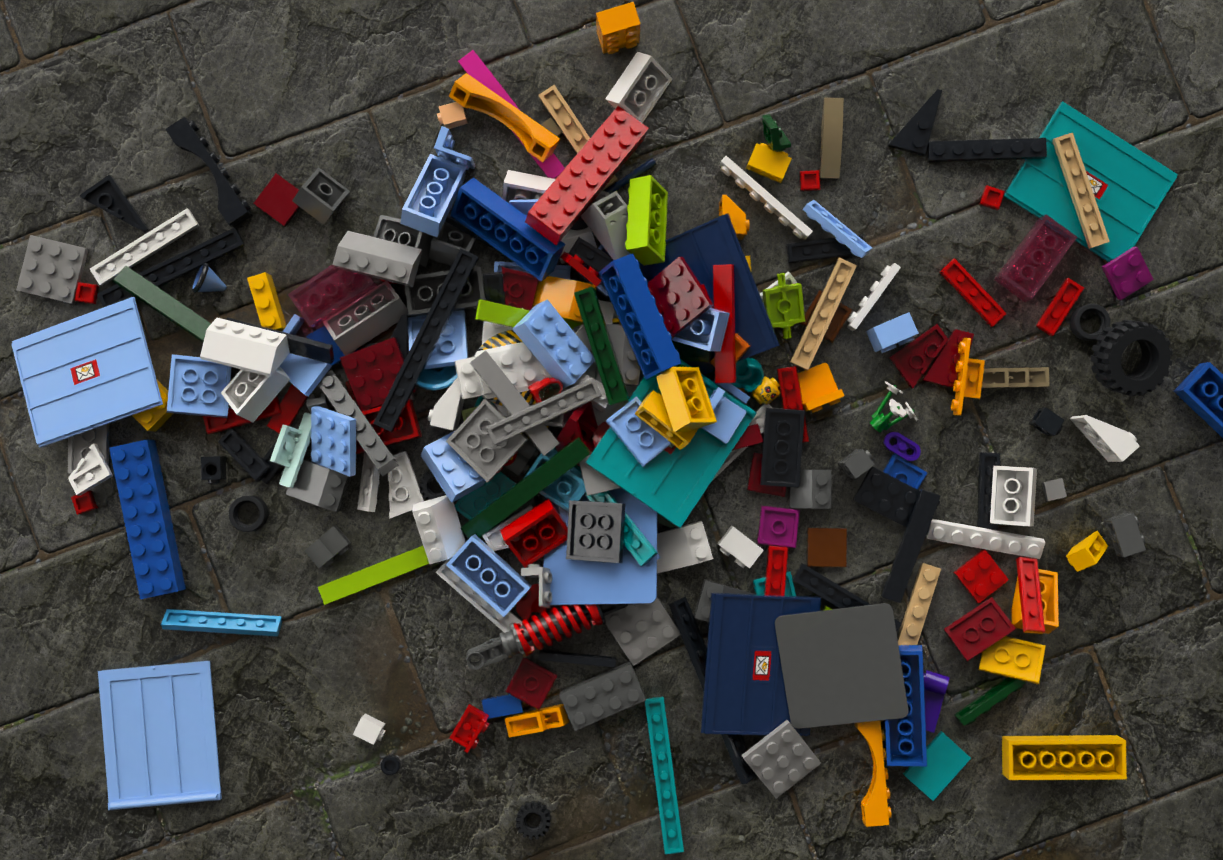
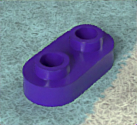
(901, 446)

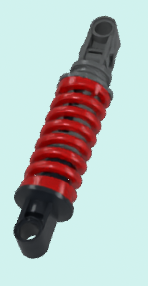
(524, 638)

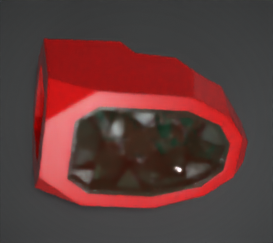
(545, 389)

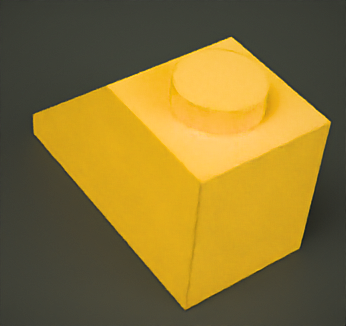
(1087, 551)

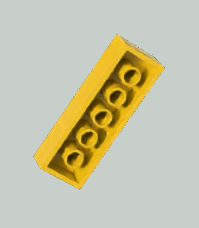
(1064, 757)

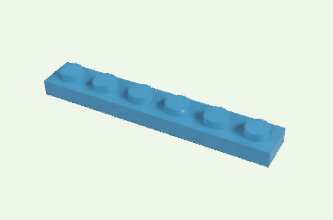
(221, 622)

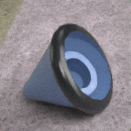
(207, 280)

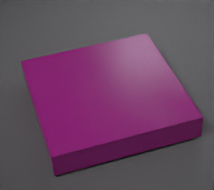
(778, 526)

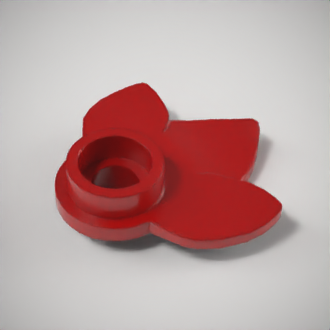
(529, 603)

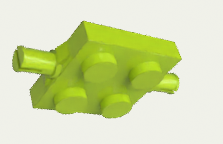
(784, 305)

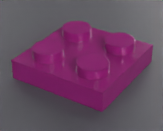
(1127, 273)

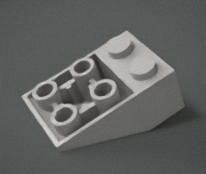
(608, 222)

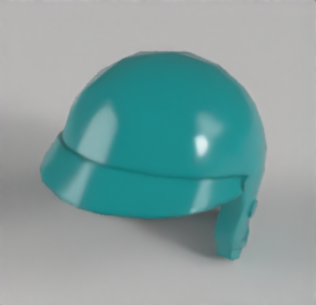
(748, 374)

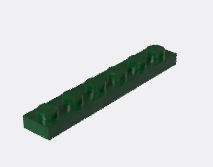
(601, 345)

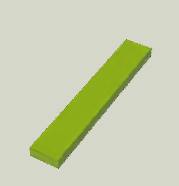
(505, 314)
(373, 575)

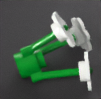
(881, 421)

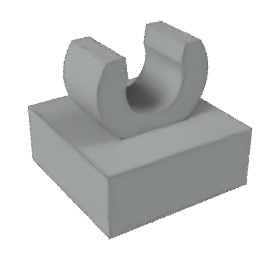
(322, 402)

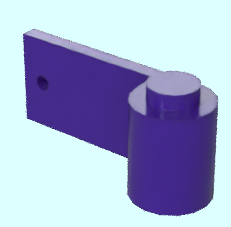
(934, 692)

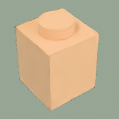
(452, 115)

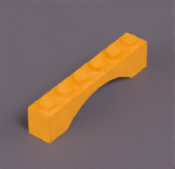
(476, 96)
(874, 804)

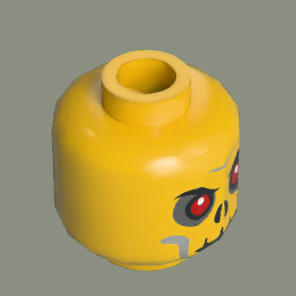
(766, 391)

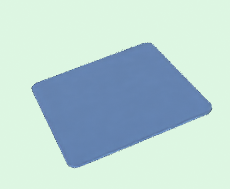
(606, 582)

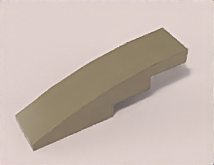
(831, 137)
(1015, 377)

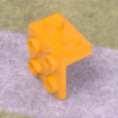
(818, 388)

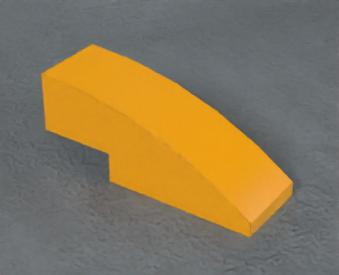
(537, 720)

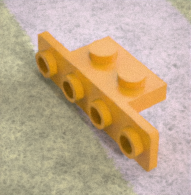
(969, 377)

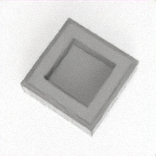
(1054, 489)

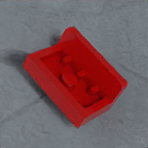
(469, 727)

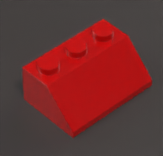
(535, 533)

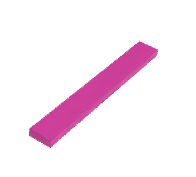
(477, 69)

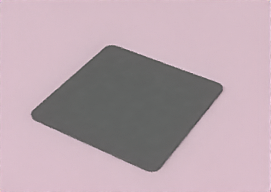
(841, 666)

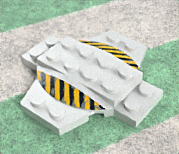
(511, 357)

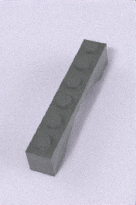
(365, 433)

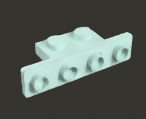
(291, 449)

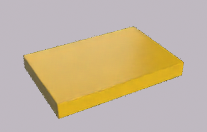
(1014, 659)

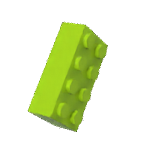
(646, 220)

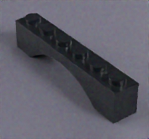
(230, 203)

